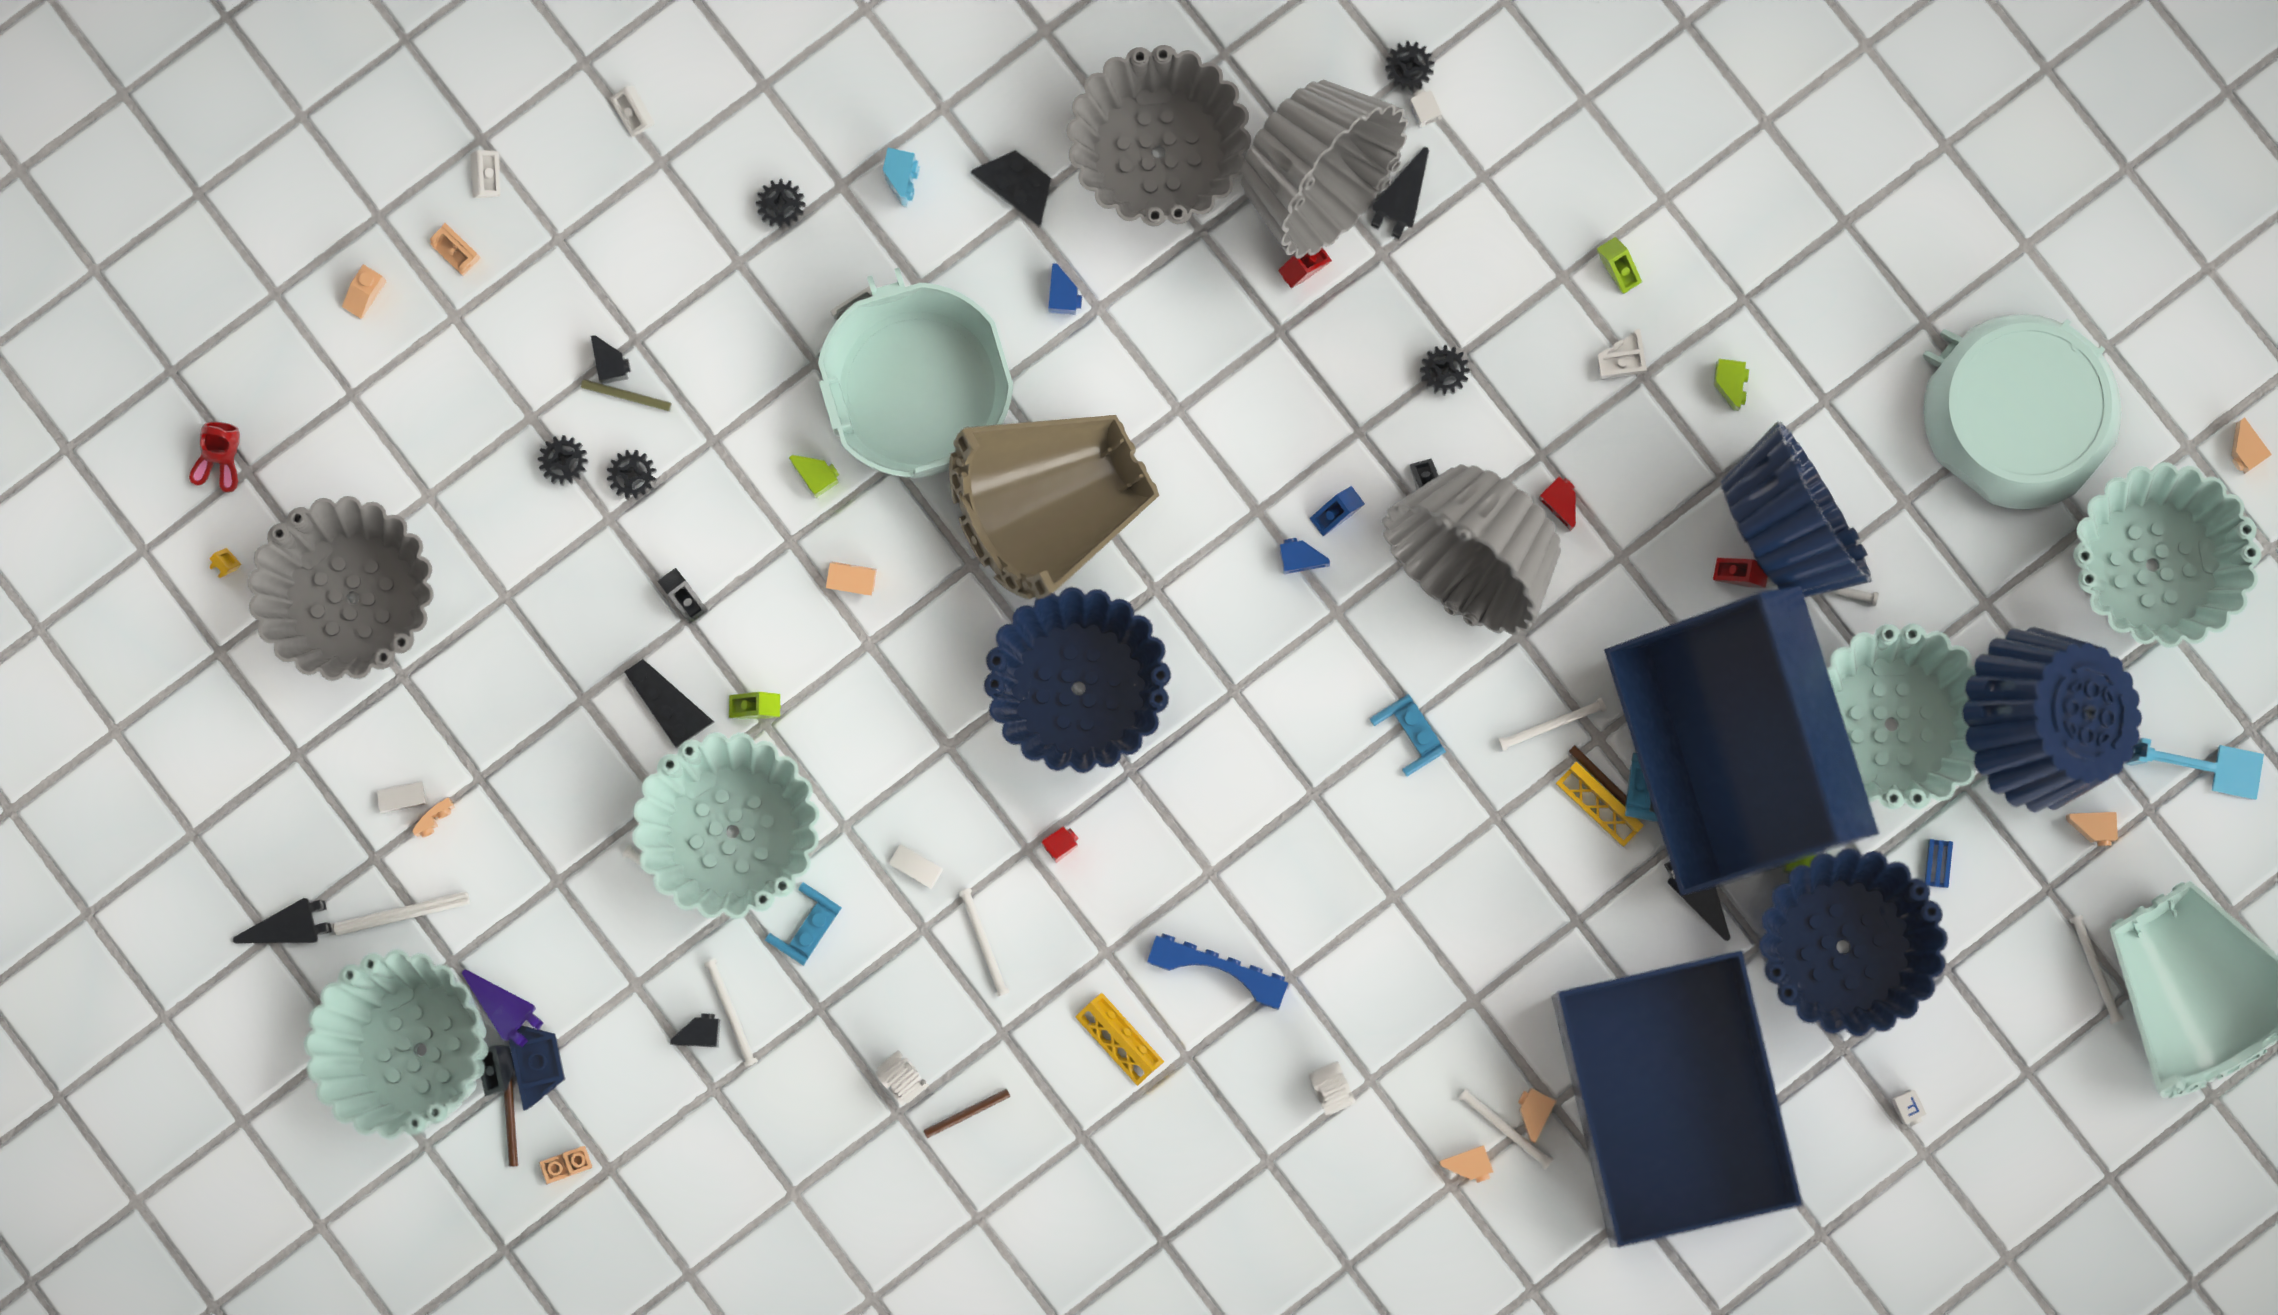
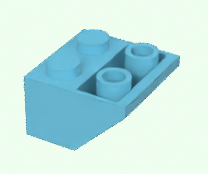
(899, 171)

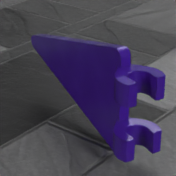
(503, 1008)

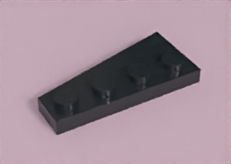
(670, 707)

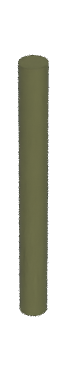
(626, 395)

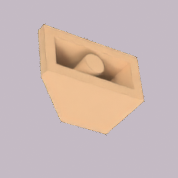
(363, 291)
(2247, 447)
(2096, 827)
(1534, 1112)
(1470, 1164)

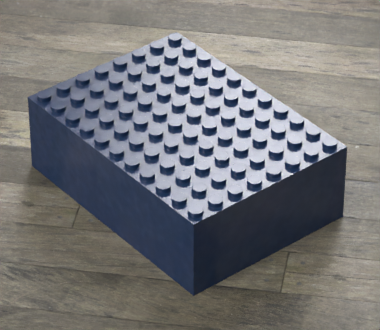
(1741, 740)
(1676, 1099)

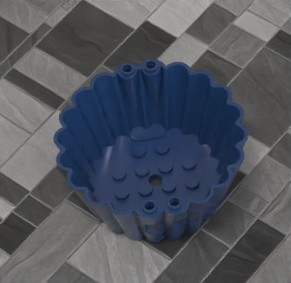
(1793, 518)
(1070, 643)
(2032, 719)
(1889, 935)

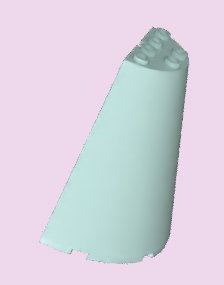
(2196, 989)

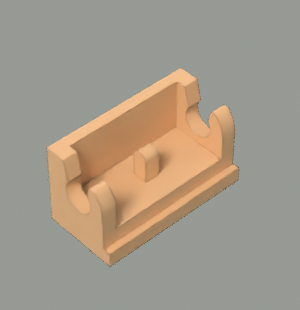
(454, 249)
(851, 578)

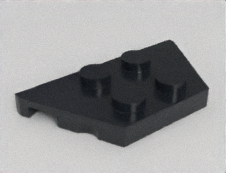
(1017, 183)

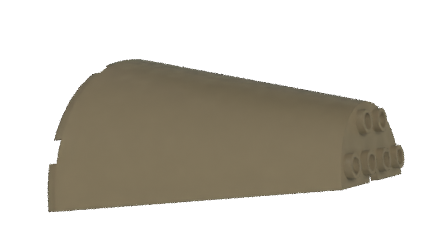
(1046, 496)

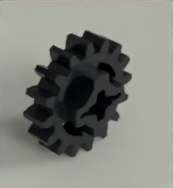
(1402, 62)
(789, 204)
(1435, 366)
(554, 462)
(629, 485)

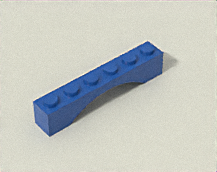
(1172, 955)

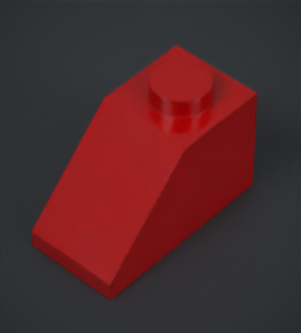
(1299, 270)
(1561, 501)
(1740, 572)
(1060, 843)

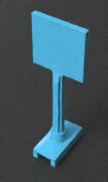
(2235, 770)

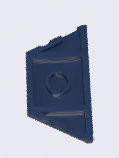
(536, 1065)

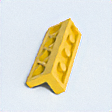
(1605, 797)
(1122, 1036)

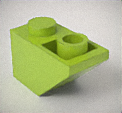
(1730, 380)

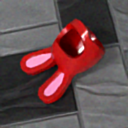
(217, 445)

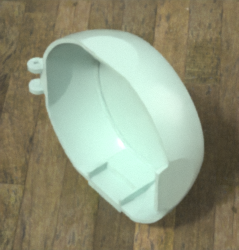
(912, 375)
(2021, 409)

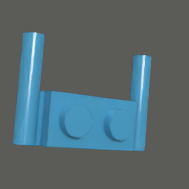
(1416, 729)
(1638, 797)
(811, 930)

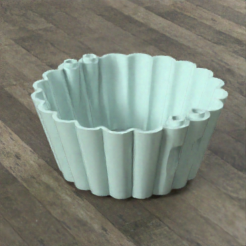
(2192, 535)
(1922, 688)
(696, 802)
(370, 1039)

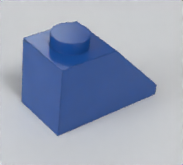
(1063, 293)
(1337, 510)
(1300, 556)

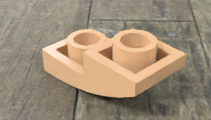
(427, 823)
(565, 1165)

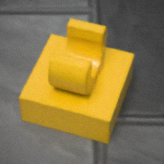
(225, 562)

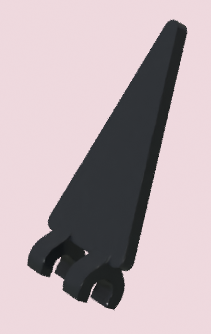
(1402, 196)
(1706, 904)
(289, 925)

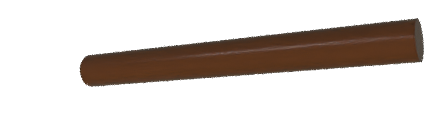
(1598, 774)
(967, 1113)
(510, 1126)

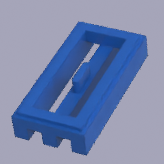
(1940, 843)

